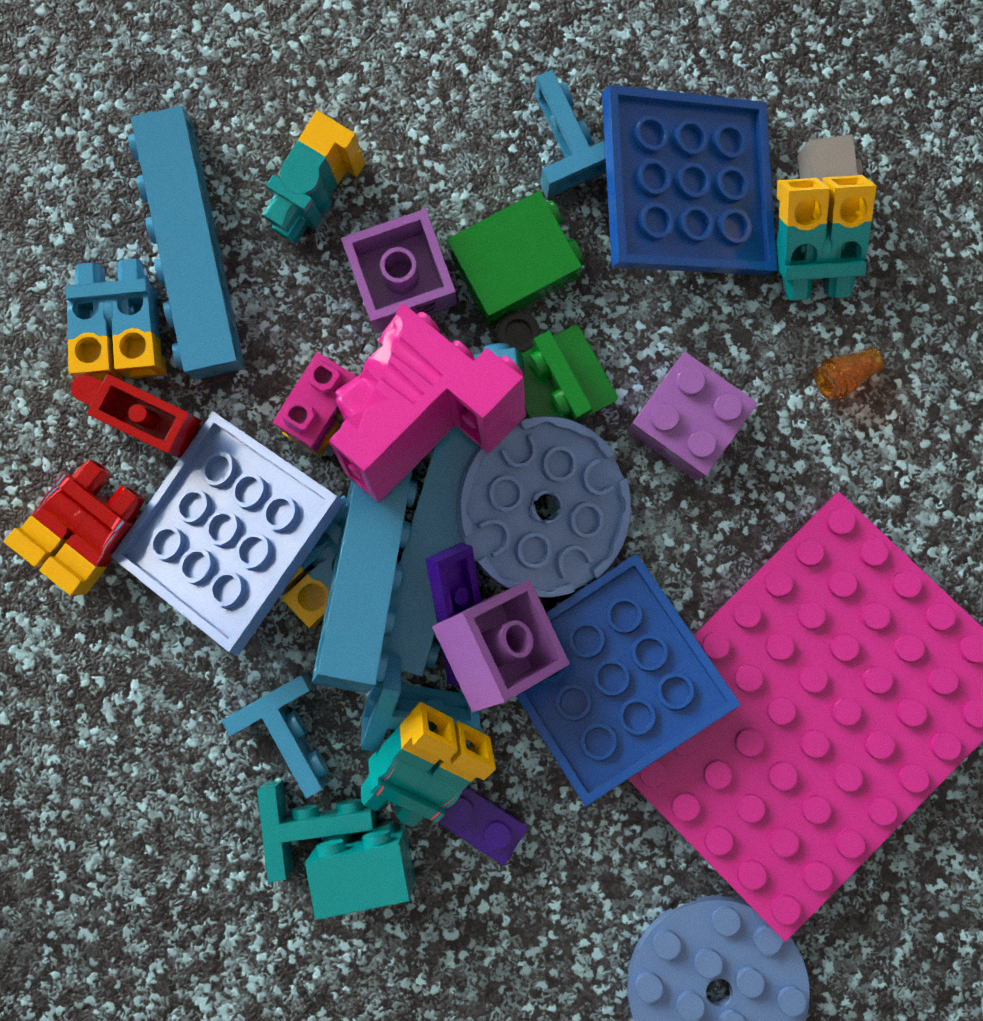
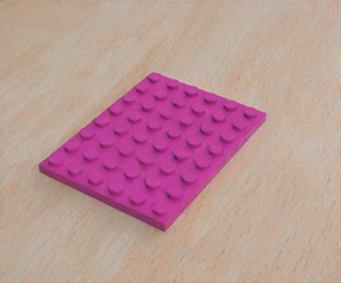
(849, 715)

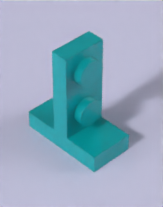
(304, 823)

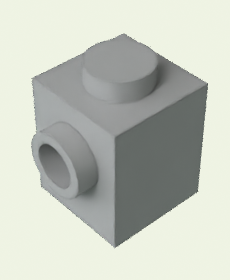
(829, 158)

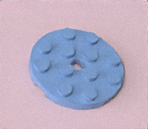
(588, 514)
(710, 942)

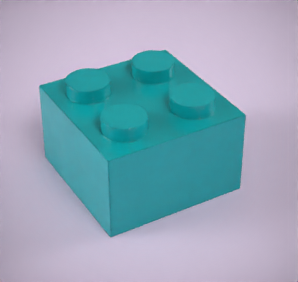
(360, 871)

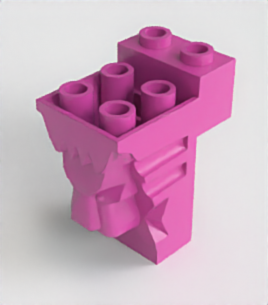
(415, 396)

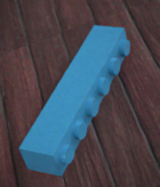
(186, 243)
(431, 532)
(361, 589)

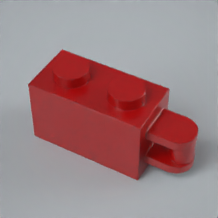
(137, 413)

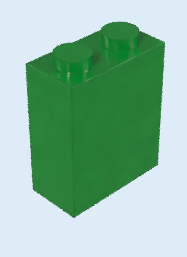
(515, 257)

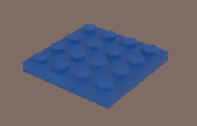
(688, 182)
(630, 685)

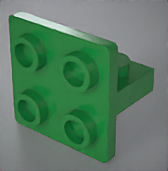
(564, 377)

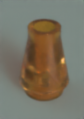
(846, 373)

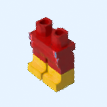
(76, 528)

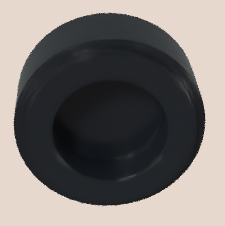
(518, 330)

